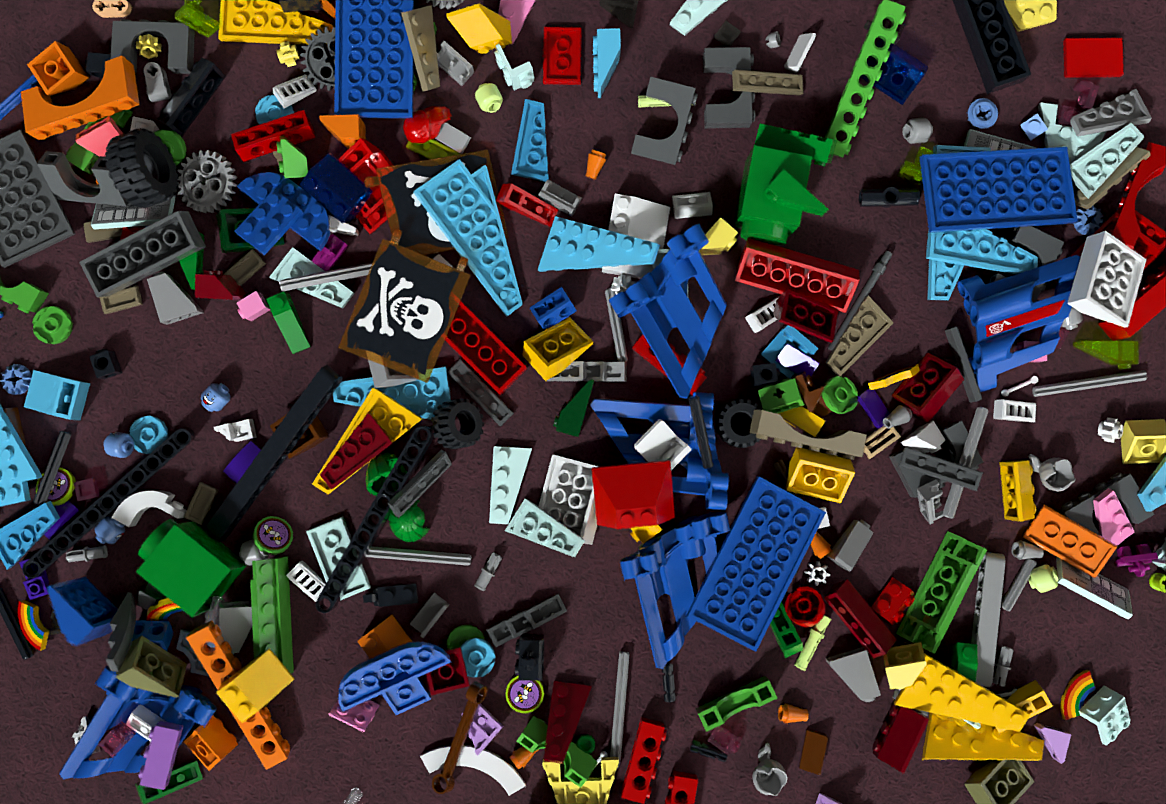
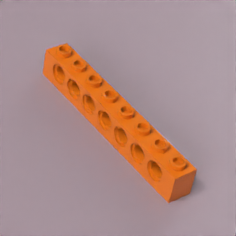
(268, 754)

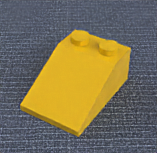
(481, 27)
(556, 348)
(254, 685)

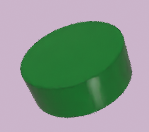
(586, 743)

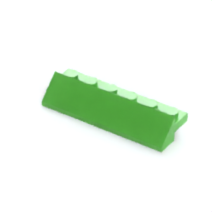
(941, 591)
(272, 609)

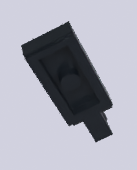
(393, 595)

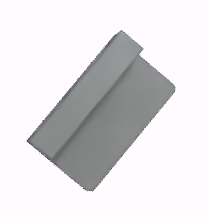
(429, 614)

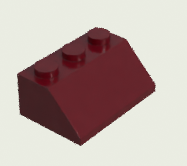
(806, 315)
(929, 387)
(900, 737)

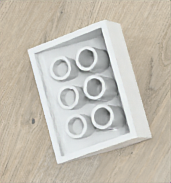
(640, 220)
(1107, 279)
(570, 496)

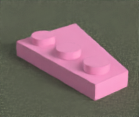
(516, 12)
(1111, 517)

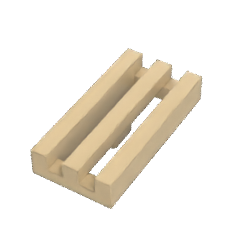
(866, 448)

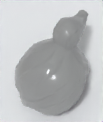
(1054, 473)
(774, 773)

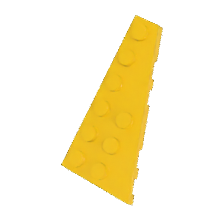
(265, 23)
(390, 415)
(954, 695)
(957, 739)

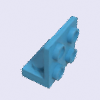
(790, 336)

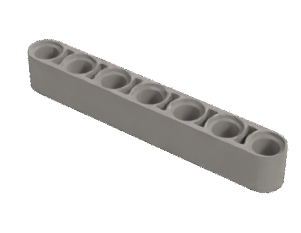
(987, 614)

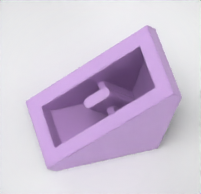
(1055, 741)

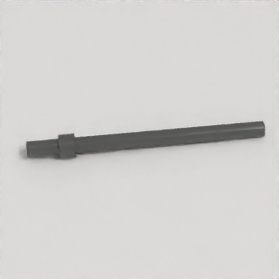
(878, 270)

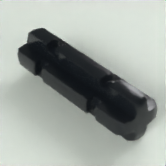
(668, 683)
(708, 750)

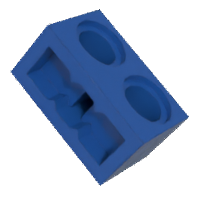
(553, 309)
(158, 632)

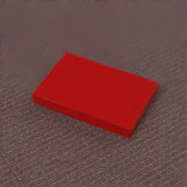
(562, 55)
(1093, 57)

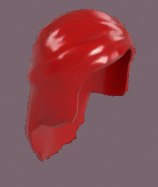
(426, 123)

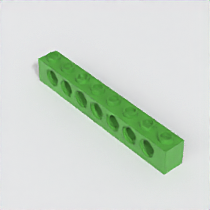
(886, 10)

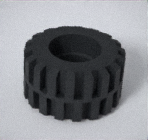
(724, 423)
(445, 428)

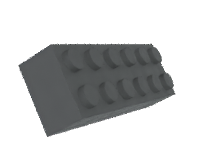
(142, 254)

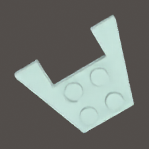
(1065, 135)

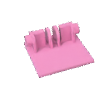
(357, 716)

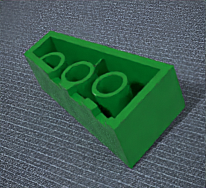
(796, 142)

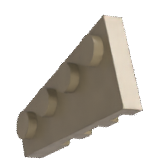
(422, 41)
(1127, 165)
(862, 331)

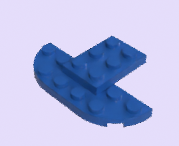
(279, 208)
(394, 676)

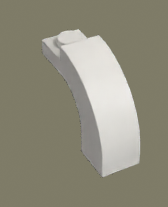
(135, 505)

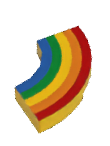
(893, 377)
(162, 610)
(31, 625)
(1075, 694)

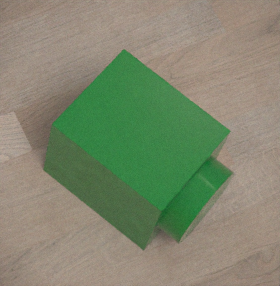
(755, 213)
(188, 565)

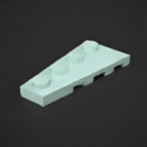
(693, 13)
(1099, 163)
(297, 265)
(507, 476)
(540, 527)

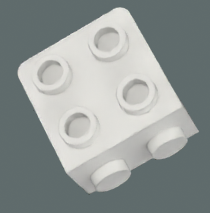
(662, 444)

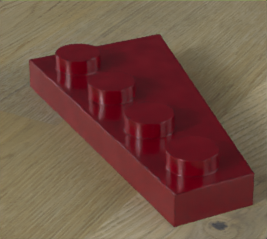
(361, 447)
(565, 712)

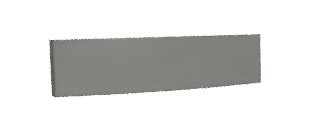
(598, 371)

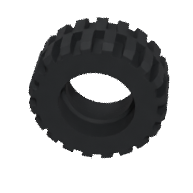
(141, 168)

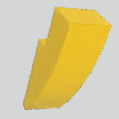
(803, 420)

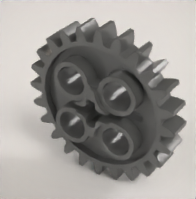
(316, 66)

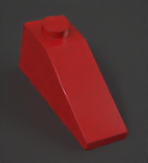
(526, 204)

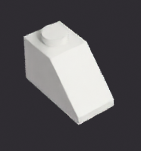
(925, 438)

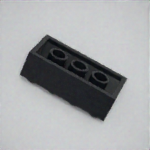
(191, 96)

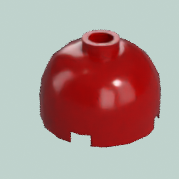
(805, 607)

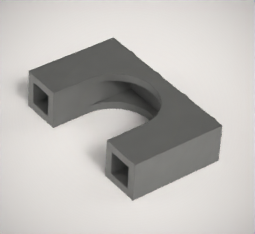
(178, 35)
(680, 98)
(740, 112)
(70, 187)
(1039, 244)
(955, 438)
(1126, 492)

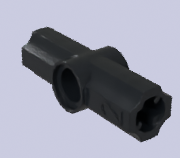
(900, 197)

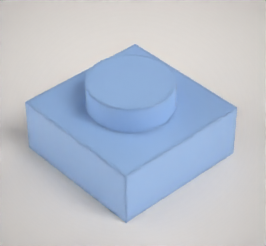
(1034, 127)

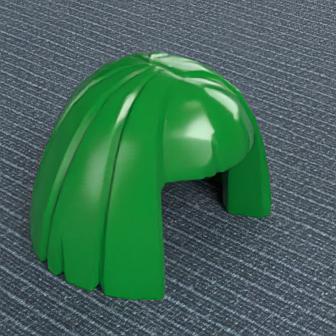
(379, 470)
(410, 524)

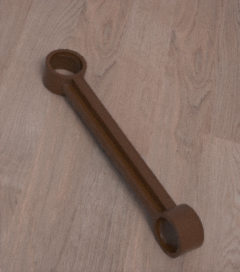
(475, 694)

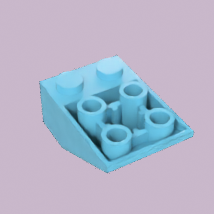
(606, 57)
(56, 395)

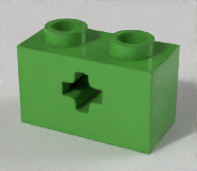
(790, 398)

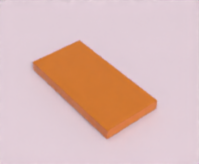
(1069, 541)

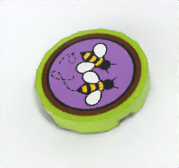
(61, 488)
(524, 695)

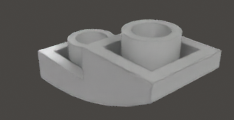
(453, 138)

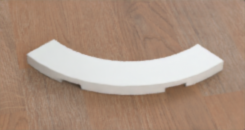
(486, 762)

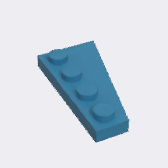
(530, 152)
(24, 532)

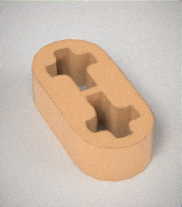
(112, 10)

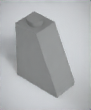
(171, 299)
(851, 545)
(235, 622)
(856, 672)

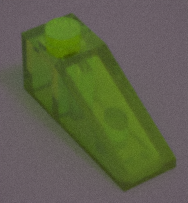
(1112, 352)

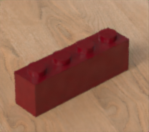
(860, 618)

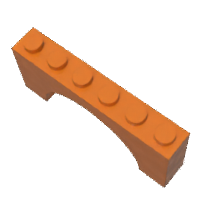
(114, 94)

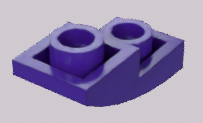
(241, 462)
(66, 512)
(35, 586)

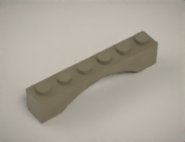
(772, 425)

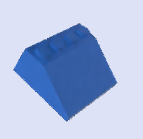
(81, 610)

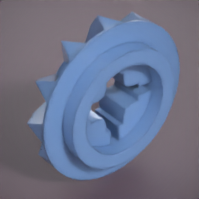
(985, 106)
(1091, 228)
(21, 385)

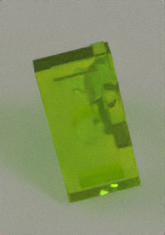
(193, 16)
(912, 171)

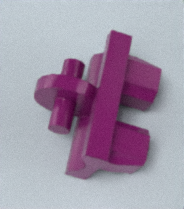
(330, 253)
(1143, 556)

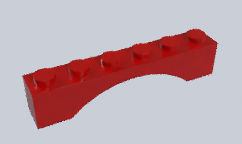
(1125, 222)

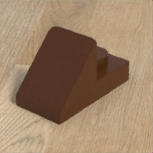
(810, 395)

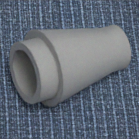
(898, 416)
(1025, 550)

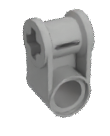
(157, 85)

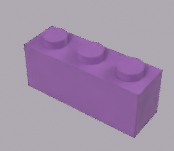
(160, 755)

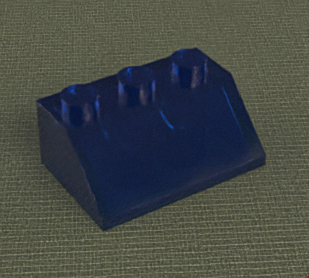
(899, 73)
(336, 188)

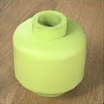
(489, 97)
(1043, 578)

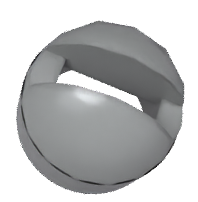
(774, 40)

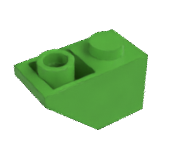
(293, 159)

